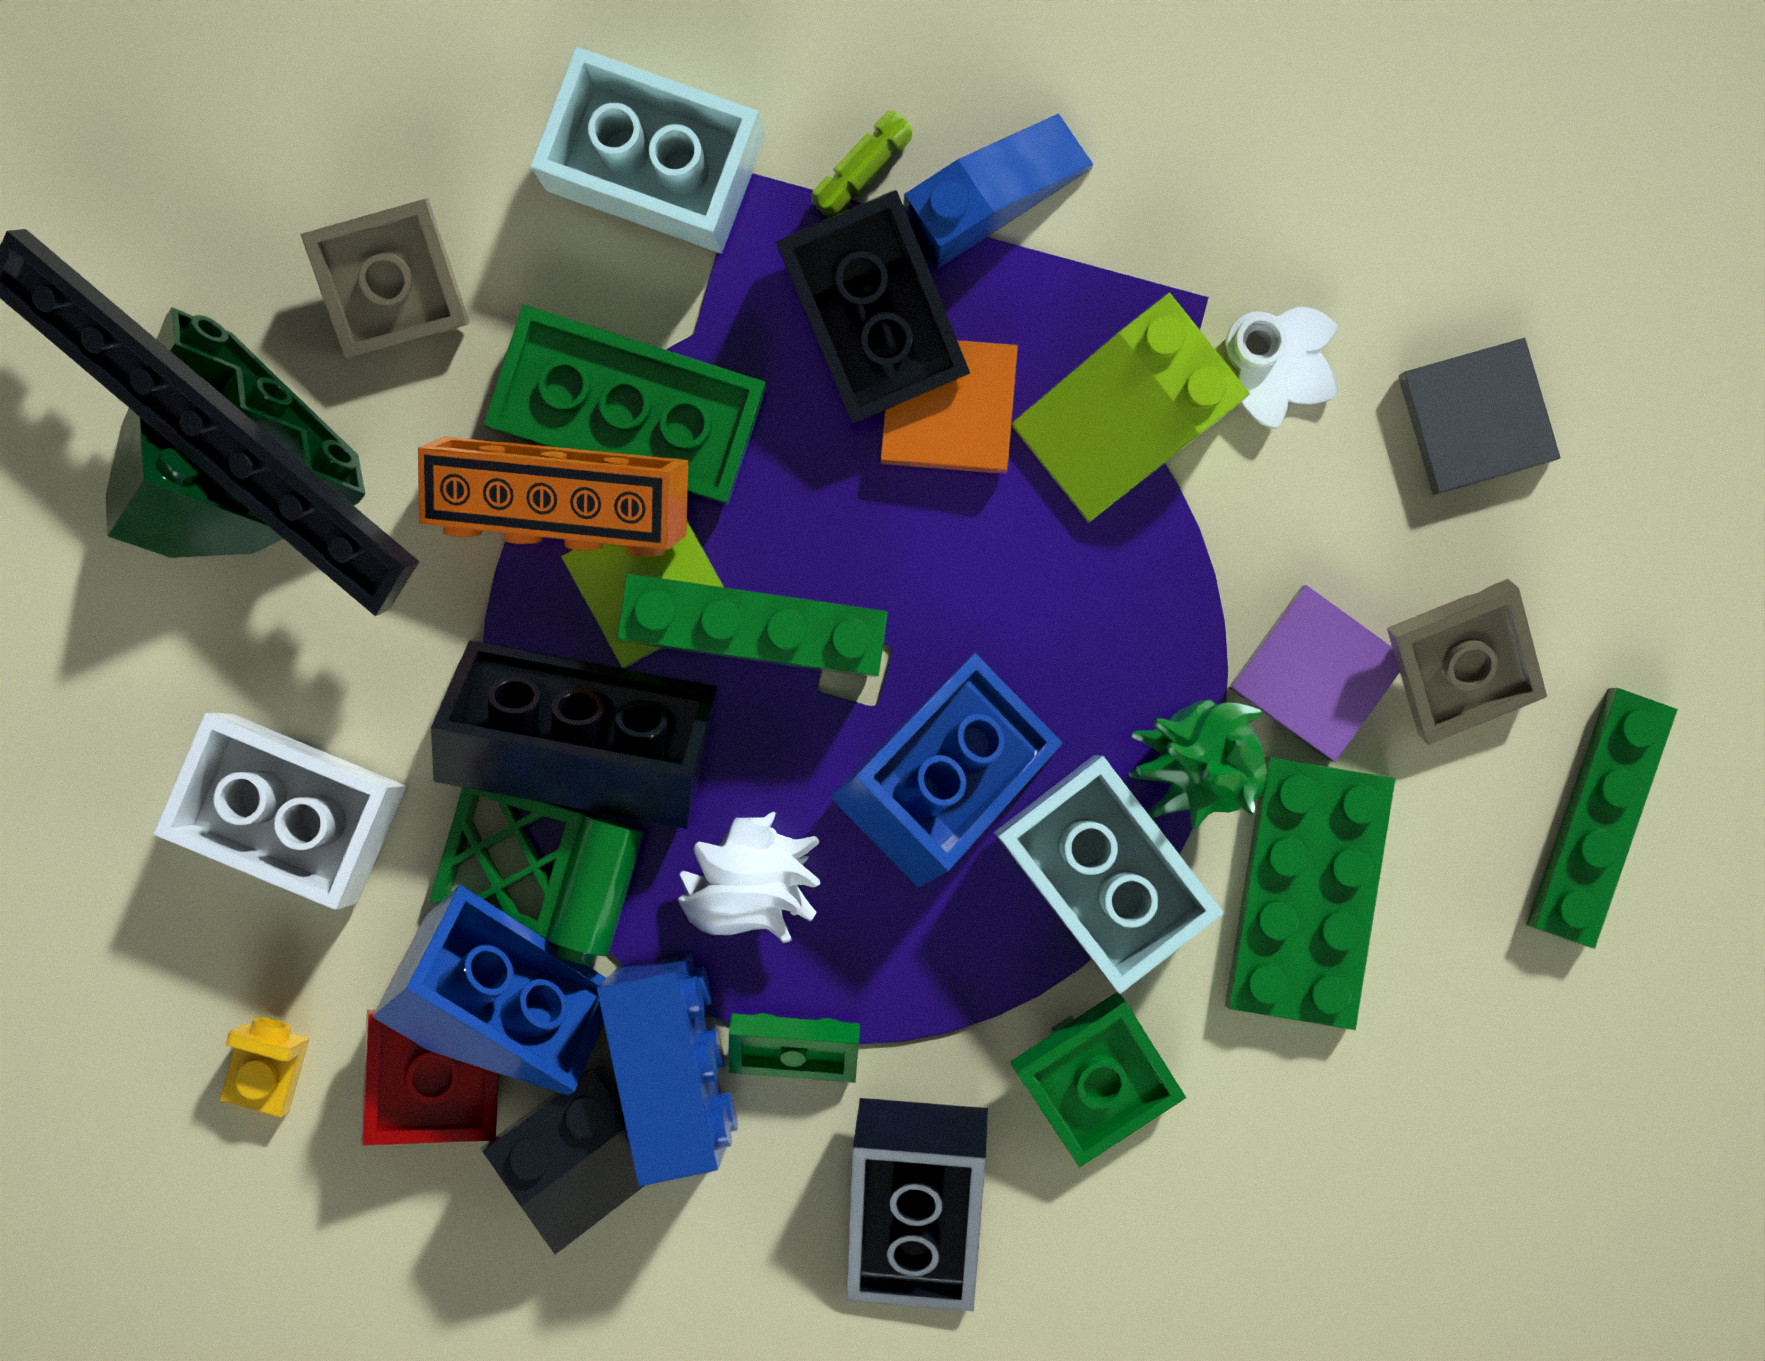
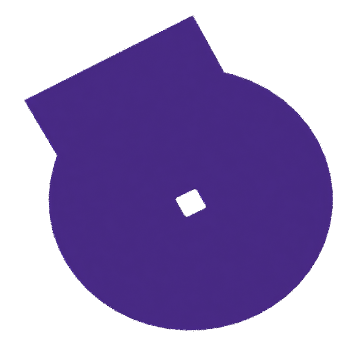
(1073, 615)

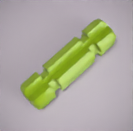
(862, 164)

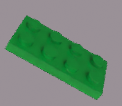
(622, 396)
(1310, 893)

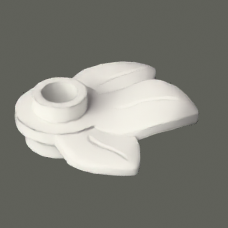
(1291, 365)

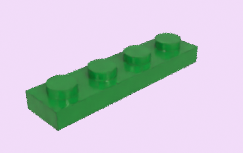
(1602, 817)

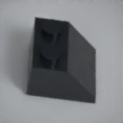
(567, 1161)

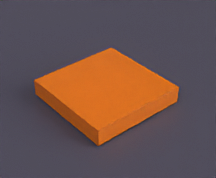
(960, 422)

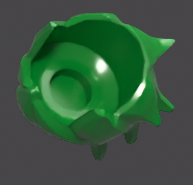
(1207, 760)

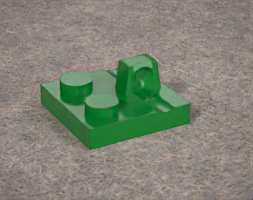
(1098, 1078)

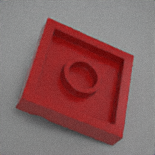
(422, 1094)

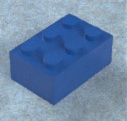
(667, 1068)

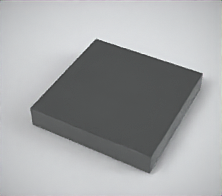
(1479, 416)

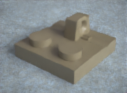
(385, 278)
(1467, 661)

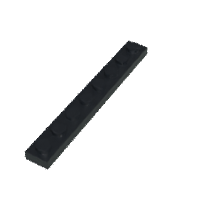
(202, 423)

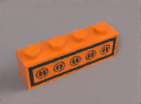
(553, 494)

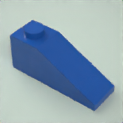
(992, 187)

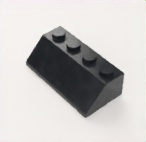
(573, 734)

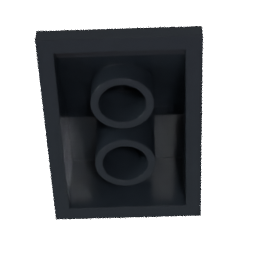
(872, 306)
(916, 1203)

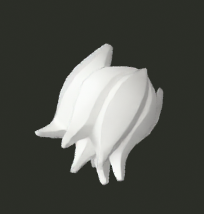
(749, 880)

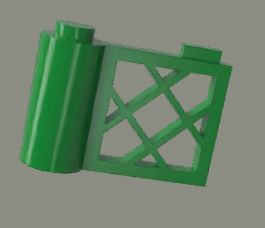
(586, 880)

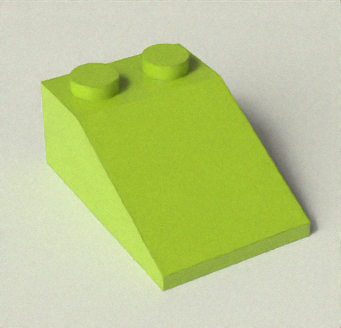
(1130, 407)

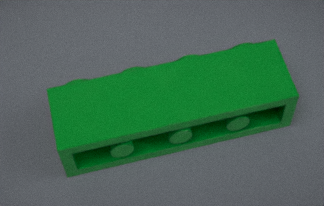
(751, 626)

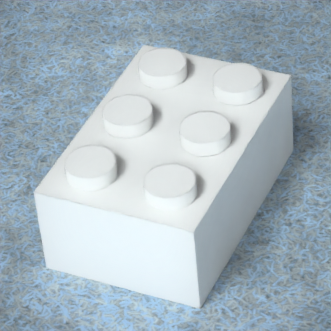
(280, 810)

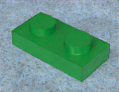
(793, 1047)

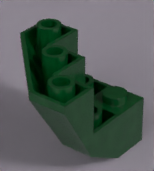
(170, 503)

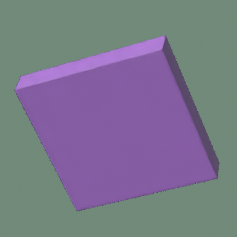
(1317, 673)

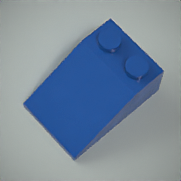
(947, 772)
(494, 996)

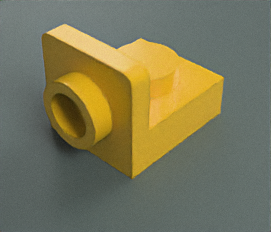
(263, 1066)

